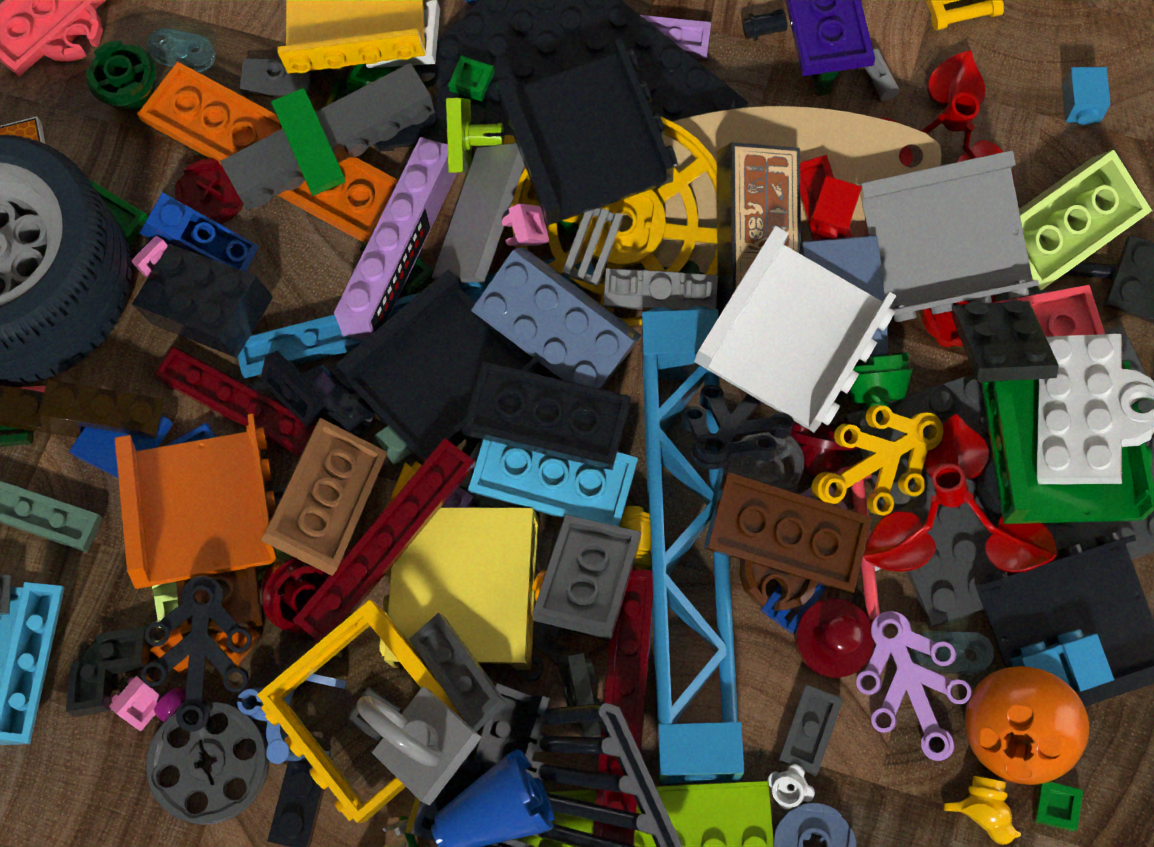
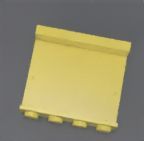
(475, 573)

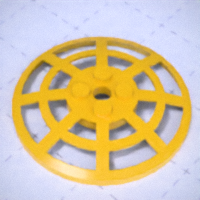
(648, 221)

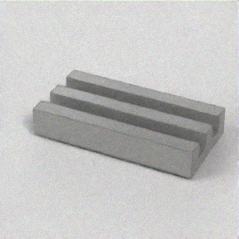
(603, 215)

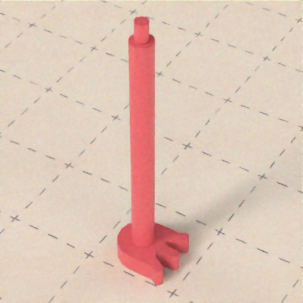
(867, 568)

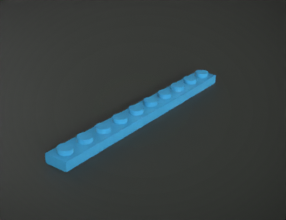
(323, 336)

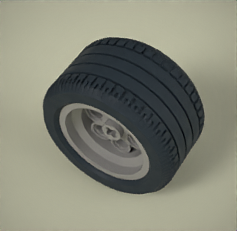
(77, 262)

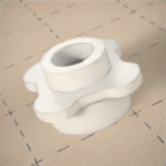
(783, 795)

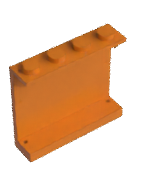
(195, 507)

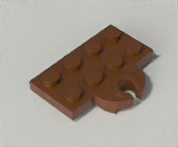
(786, 540)

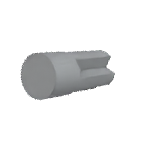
(882, 78)

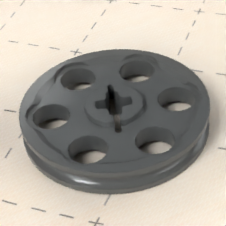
(196, 779)

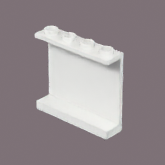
(794, 334)

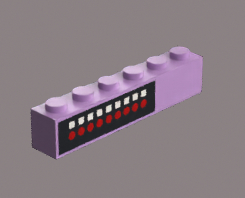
(396, 241)

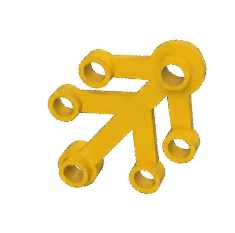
(885, 457)

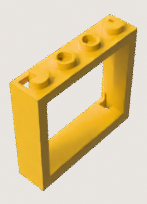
(301, 740)

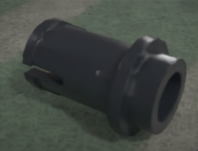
(764, 24)

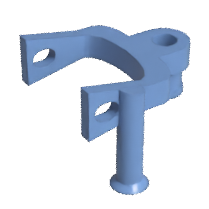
(277, 748)

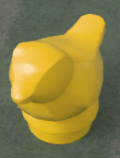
(988, 809)

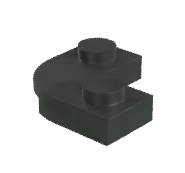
(92, 676)

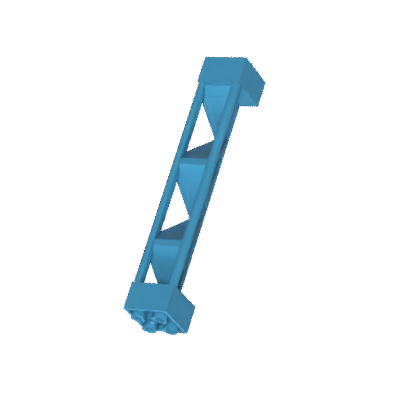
(691, 750)

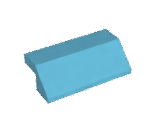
(24, 657)

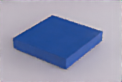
(99, 448)

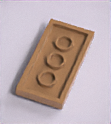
(324, 497)

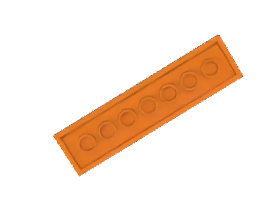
(223, 123)

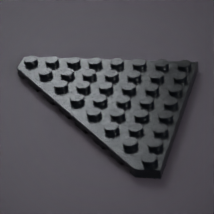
(553, 36)

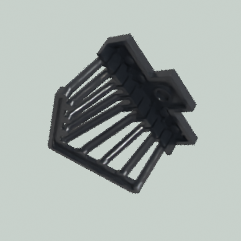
(519, 728)

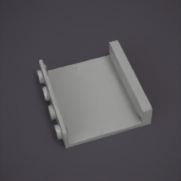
(949, 235)

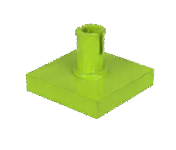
(464, 135)

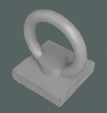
(420, 744)

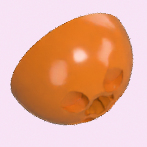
(1026, 707)

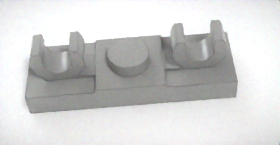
(658, 289)

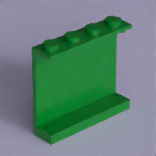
(1014, 443)

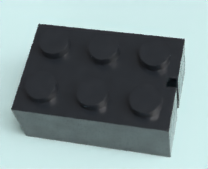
(203, 300)

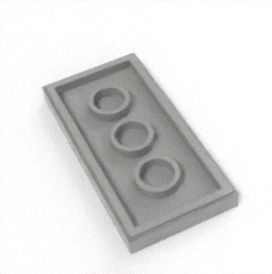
(479, 213)

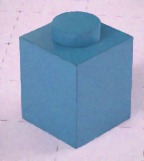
(1086, 95)

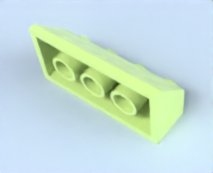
(1079, 216)

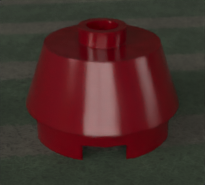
(287, 589)

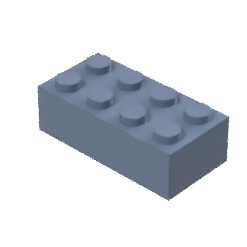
(555, 321)

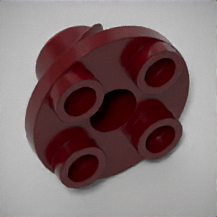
(820, 448)
(834, 638)

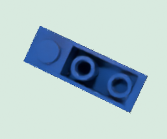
(197, 233)

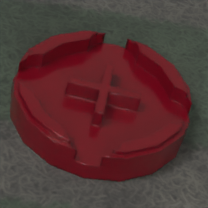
(208, 191)

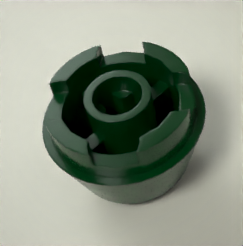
(121, 75)

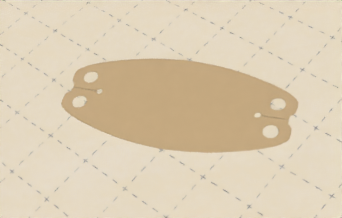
(856, 146)

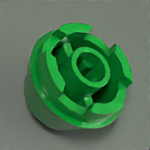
(881, 379)

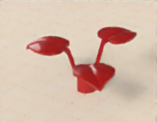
(963, 90)
(904, 545)

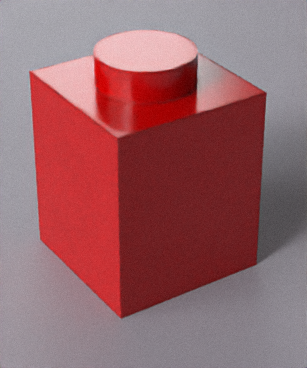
(834, 207)

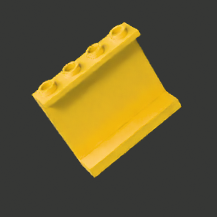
(351, 33)

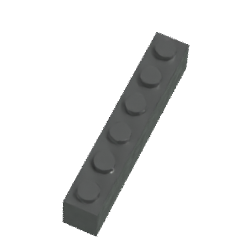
(350, 127)

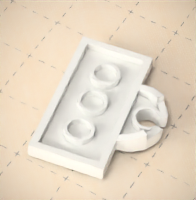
(1089, 413)

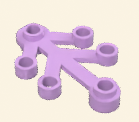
(910, 678)

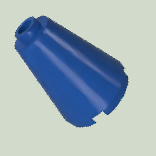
(496, 807)

